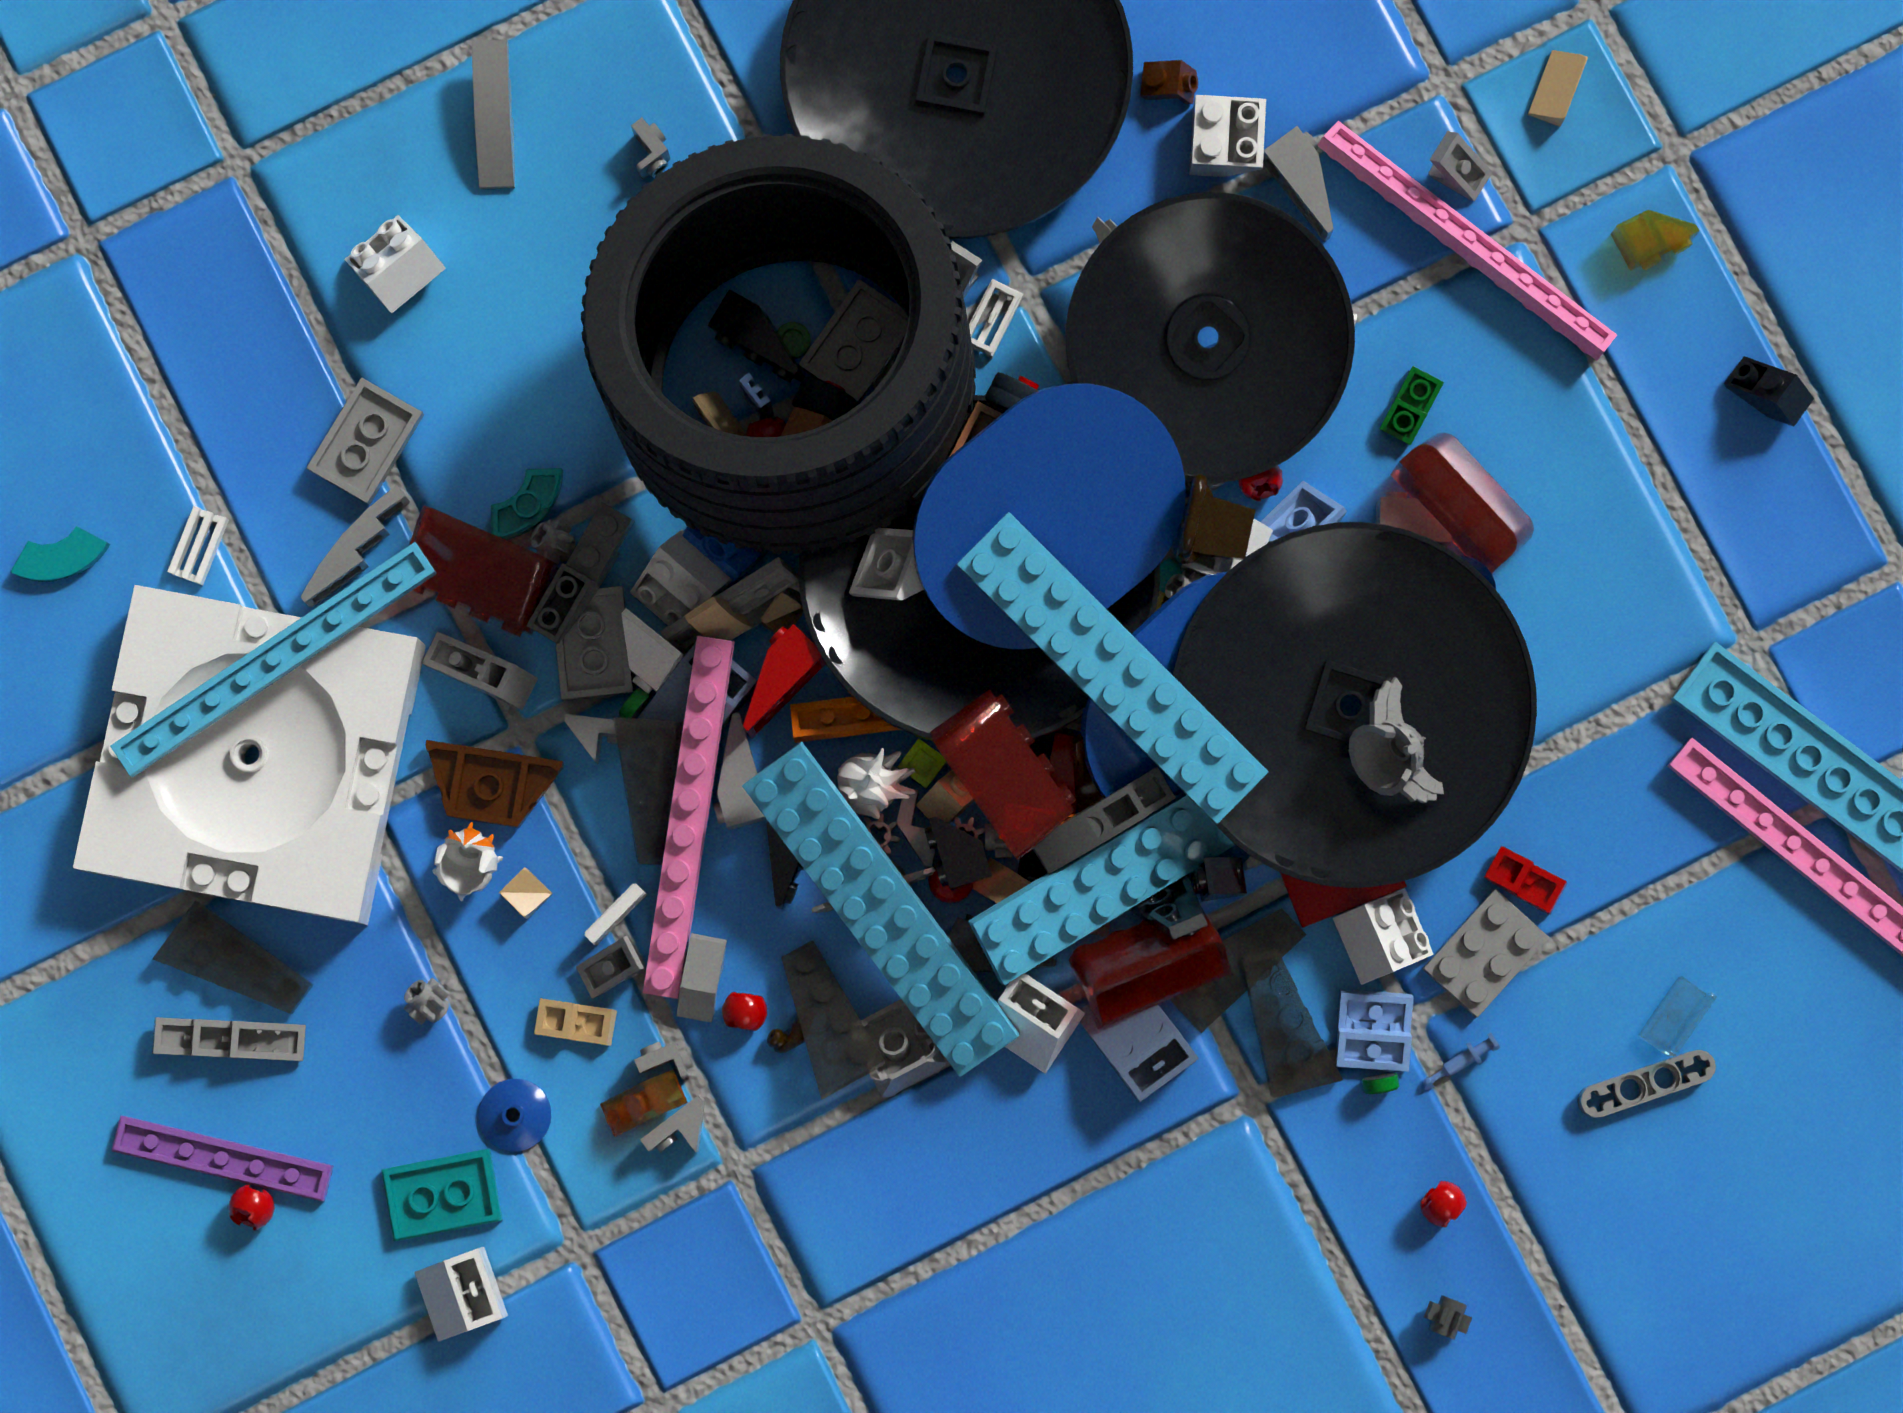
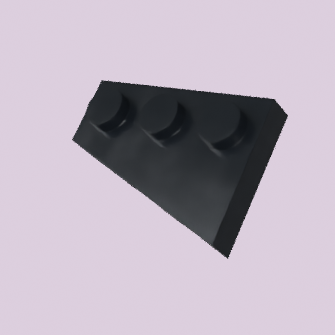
(1173, 909)

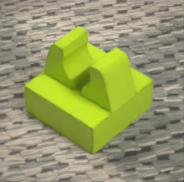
(925, 761)

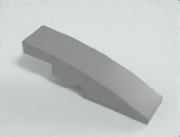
(493, 114)
(345, 557)
(228, 1039)

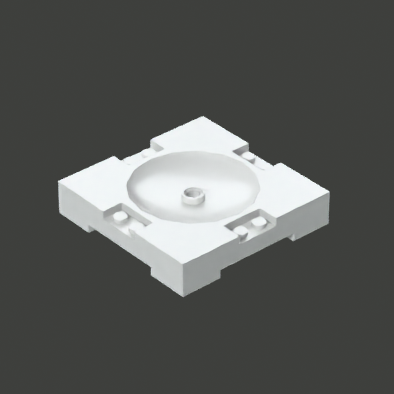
(275, 833)

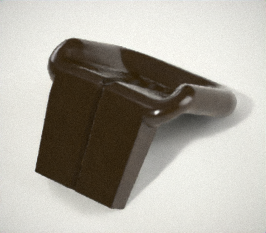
(1213, 526)

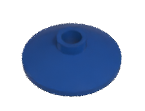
(533, 1119)

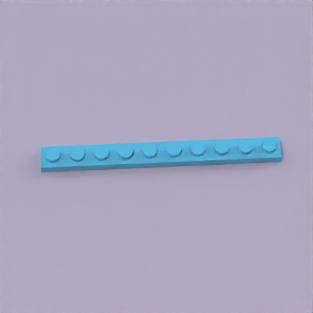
(273, 659)

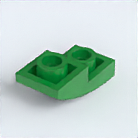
(1411, 405)

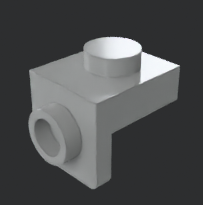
(652, 140)
(656, 1056)

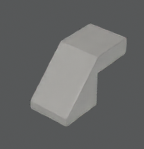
(914, 835)
(701, 977)

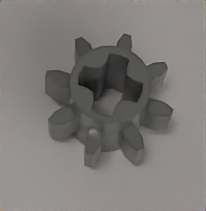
(1448, 1317)

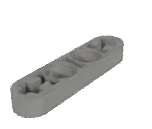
(1647, 1087)

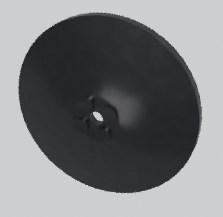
(1264, 291)

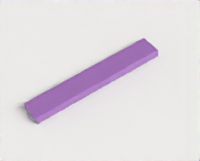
(222, 1158)

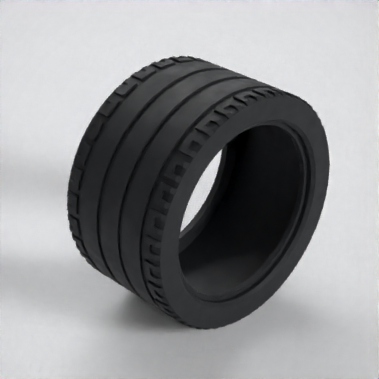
(751, 209)

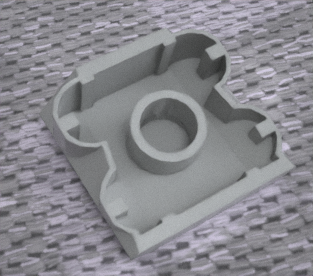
(904, 1047)

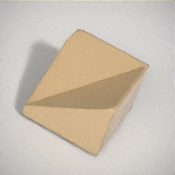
(782, 612)
(526, 893)

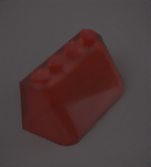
(1464, 500)
(481, 571)
(1004, 772)
(1145, 968)

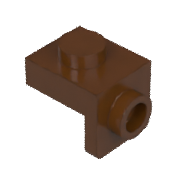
(1169, 81)

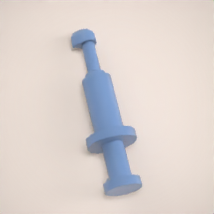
(1463, 1060)

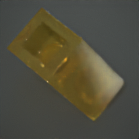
(1650, 236)

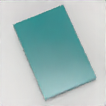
(441, 1194)

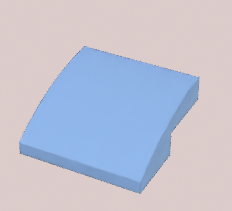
(1374, 1030)

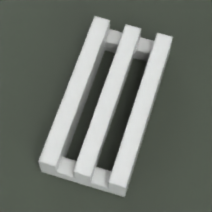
(978, 345)
(185, 541)
(615, 914)

